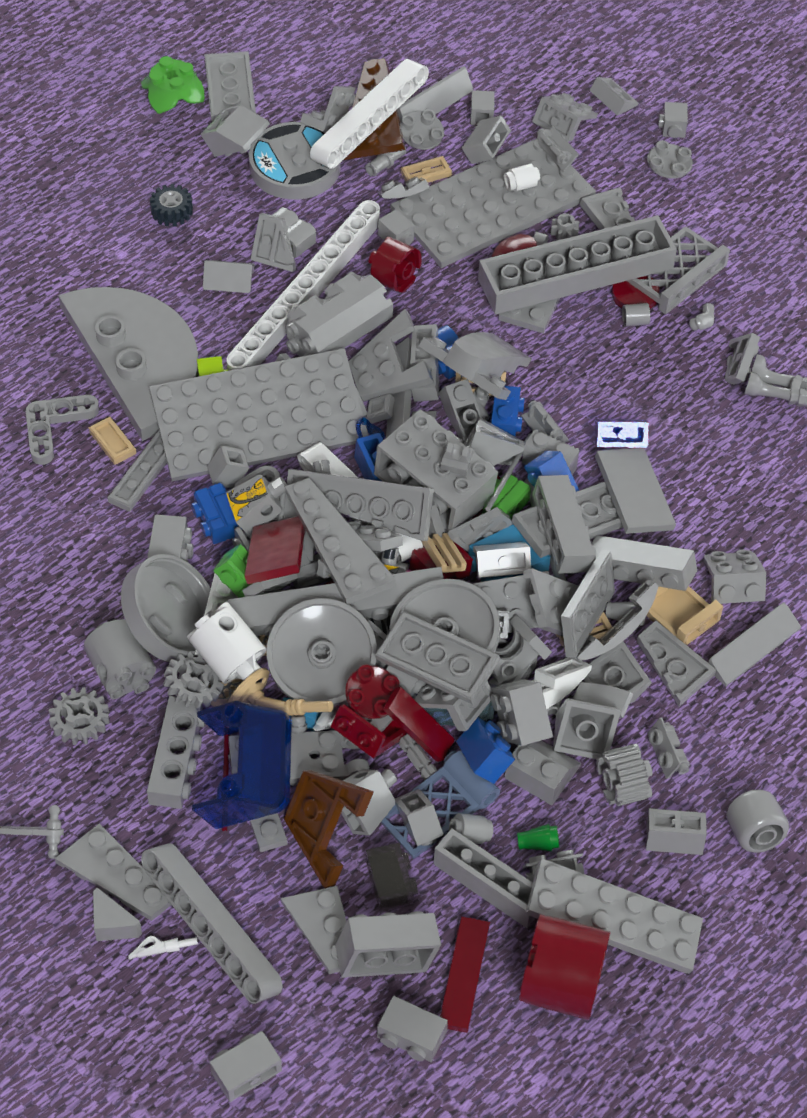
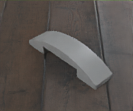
(643, 600)

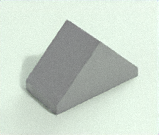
(112, 920)

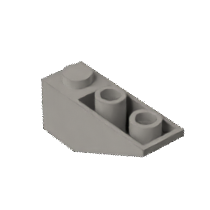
(460, 407)

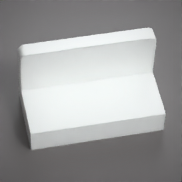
(502, 559)

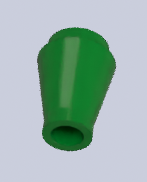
(539, 838)

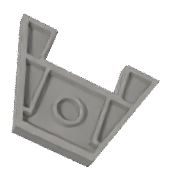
(378, 365)

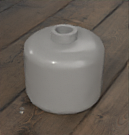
(757, 821)

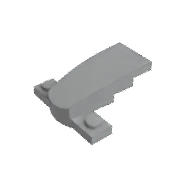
(479, 358)

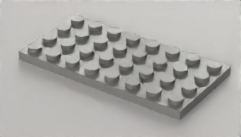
(478, 210)
(261, 409)

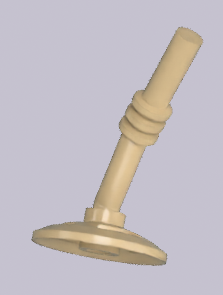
(252, 693)

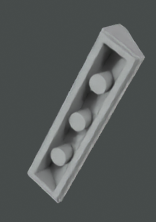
(440, 94)
(754, 644)

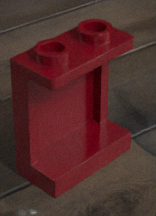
(365, 734)

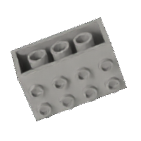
(414, 458)

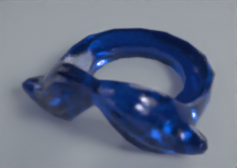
(371, 428)

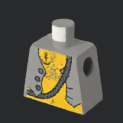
(256, 502)

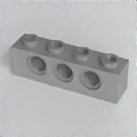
(173, 791)

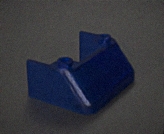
(264, 764)

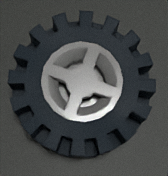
(171, 205)

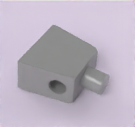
(380, 803)

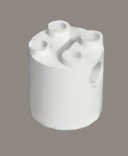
(227, 644)

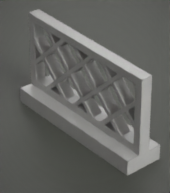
(690, 277)

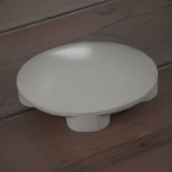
(422, 129)
(670, 160)

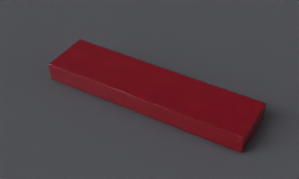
(464, 973)

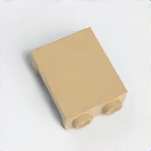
(684, 613)

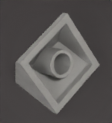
(584, 728)

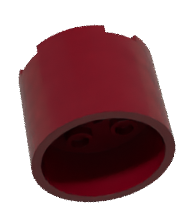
(564, 966)

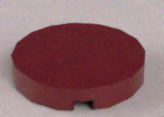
(626, 293)

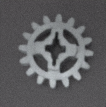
(192, 681)
(79, 716)

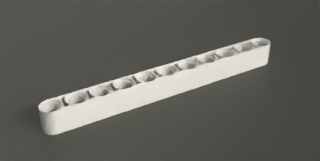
(310, 281)

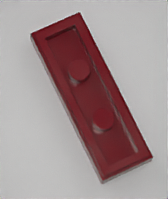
(418, 724)

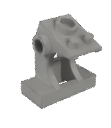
(519, 652)

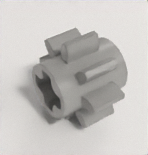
(564, 227)

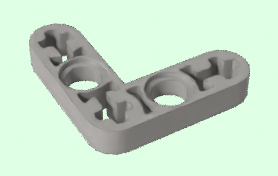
(49, 416)

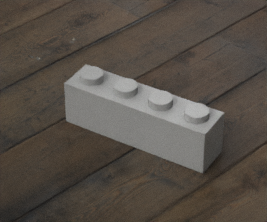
(563, 524)
(642, 561)
(484, 875)

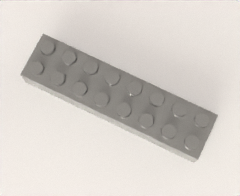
(576, 264)

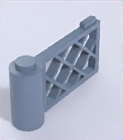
(470, 787)

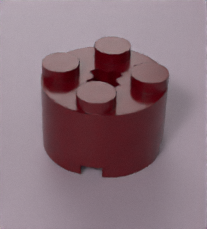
(395, 264)

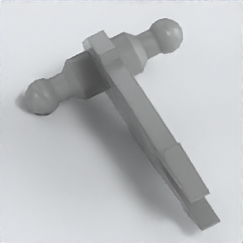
(52, 832)

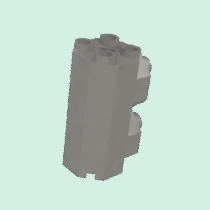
(346, 314)

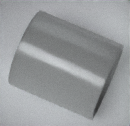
(636, 314)

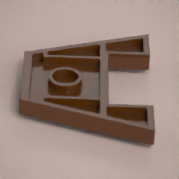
(315, 815)

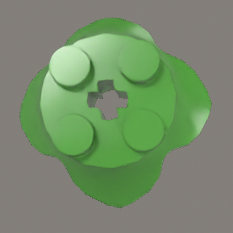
(170, 82)

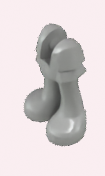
(762, 377)

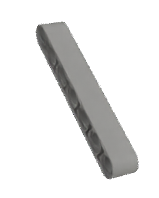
(212, 923)

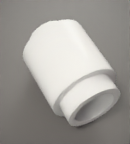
(521, 177)

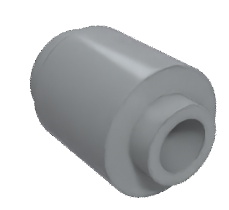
(473, 827)

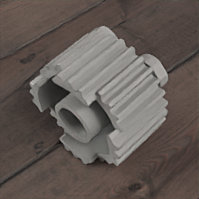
(625, 775)

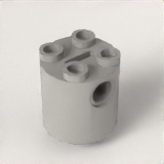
(119, 659)

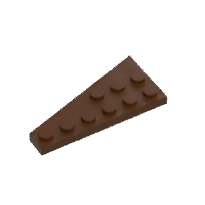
(388, 135)

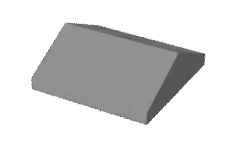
(619, 670)

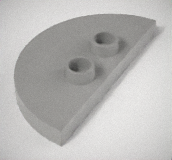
(133, 345)

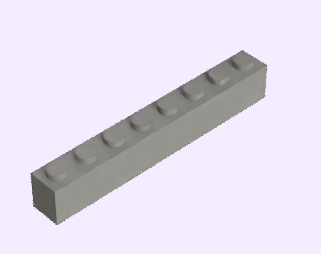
(264, 610)

